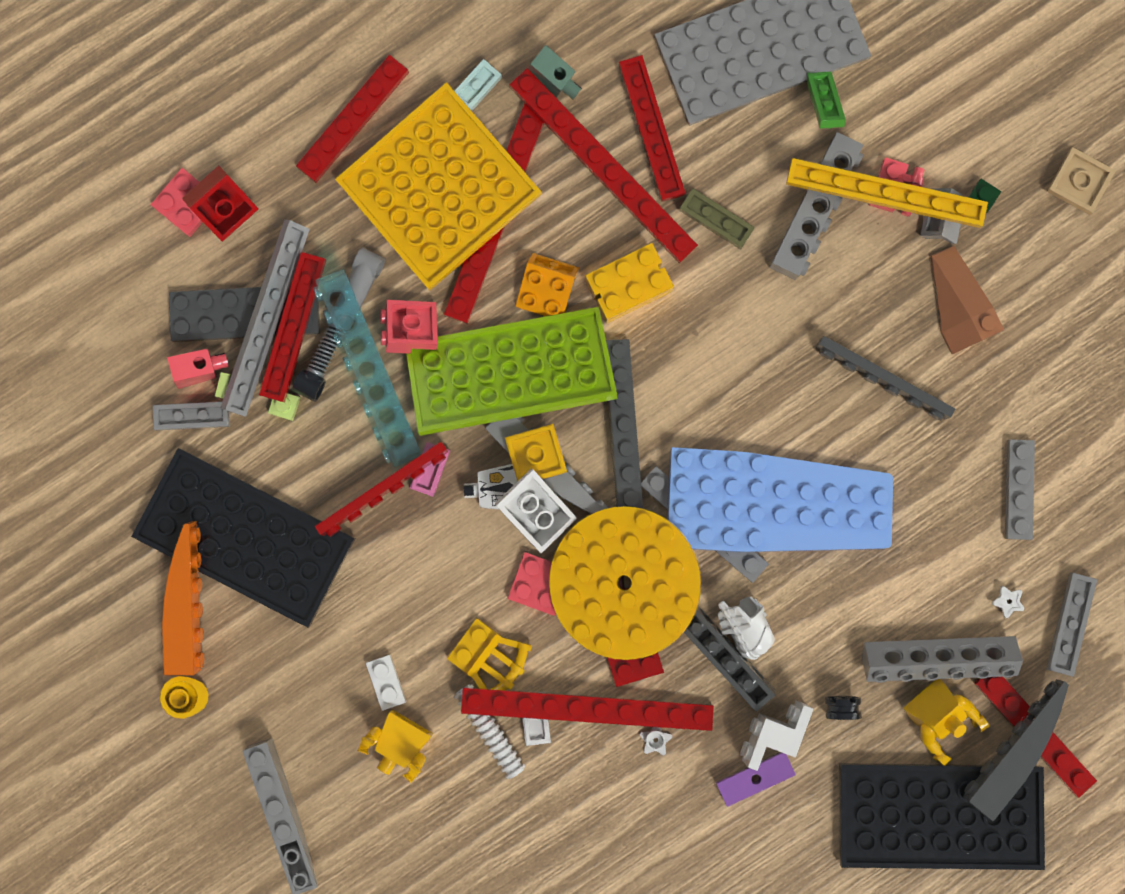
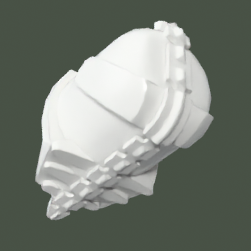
(747, 627)

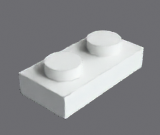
(386, 682)

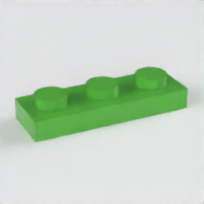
(825, 100)

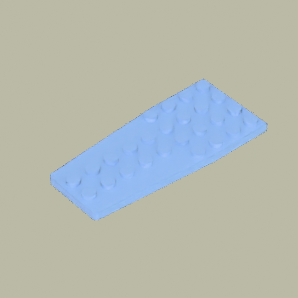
(776, 503)

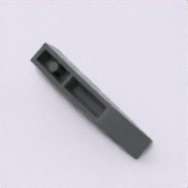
(1018, 755)

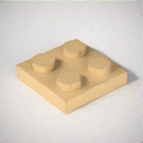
(1081, 181)

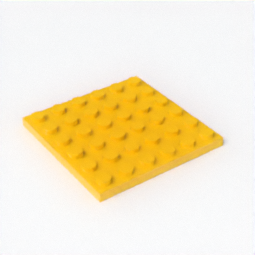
(438, 186)

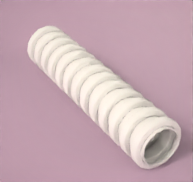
(495, 740)

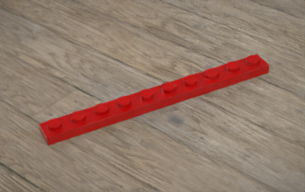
(603, 165)
(477, 265)
(587, 709)

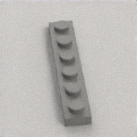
(747, 563)

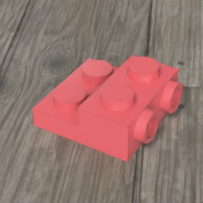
(409, 326)

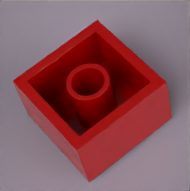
(220, 203)

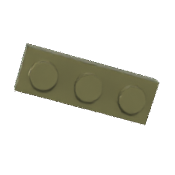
(716, 218)

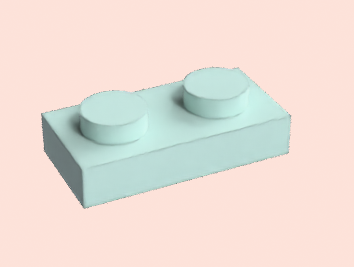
(478, 84)

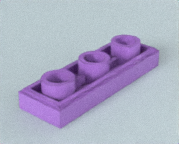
(770, 772)

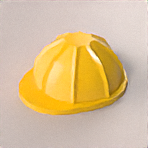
(183, 697)

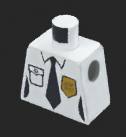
(491, 485)

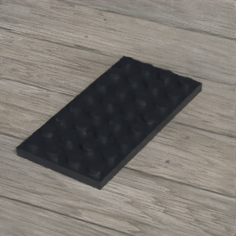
(245, 538)
(921, 820)

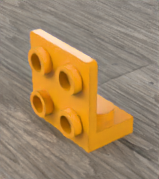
(546, 285)

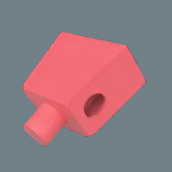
(185, 370)

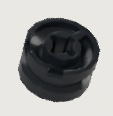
(843, 707)

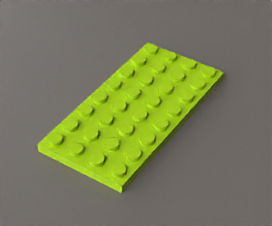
(511, 371)

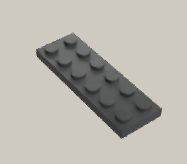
(220, 314)

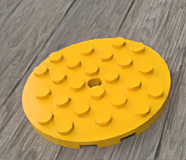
(662, 576)

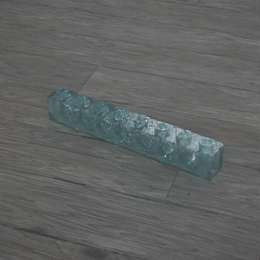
(339, 283)

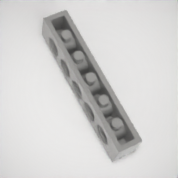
(785, 262)
(941, 659)

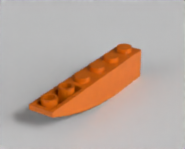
(182, 608)

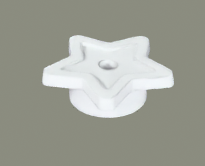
(1015, 604)
(658, 746)

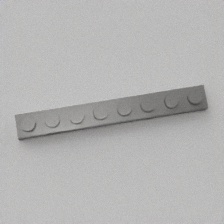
(265, 318)

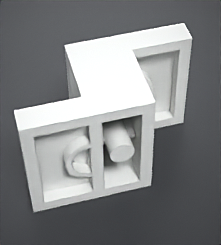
(776, 734)

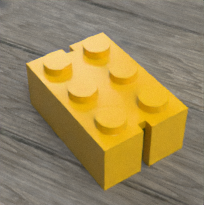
(629, 283)

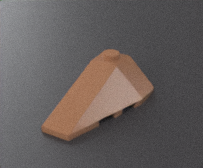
(962, 304)

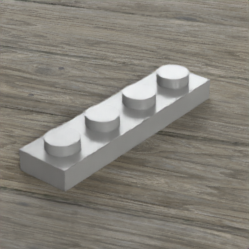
(1019, 489)
(1071, 624)

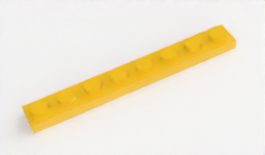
(886, 193)

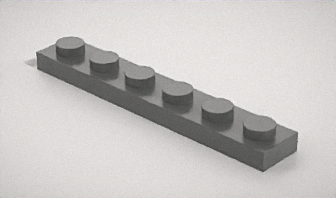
(892, 383)

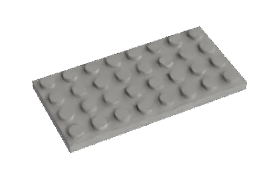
(757, 51)

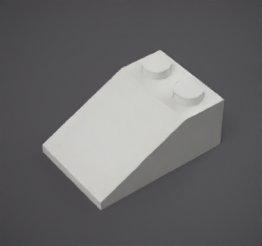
(535, 511)

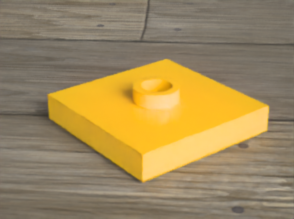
(536, 450)

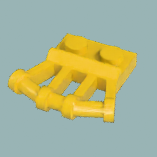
(476, 648)

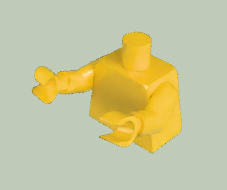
(942, 713)
(398, 743)

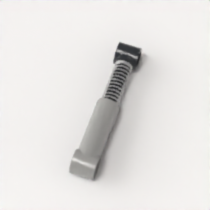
(364, 271)

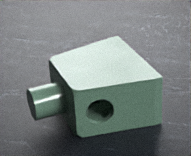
(547, 66)

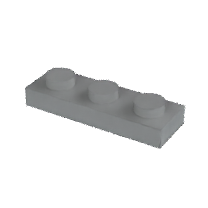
(190, 416)

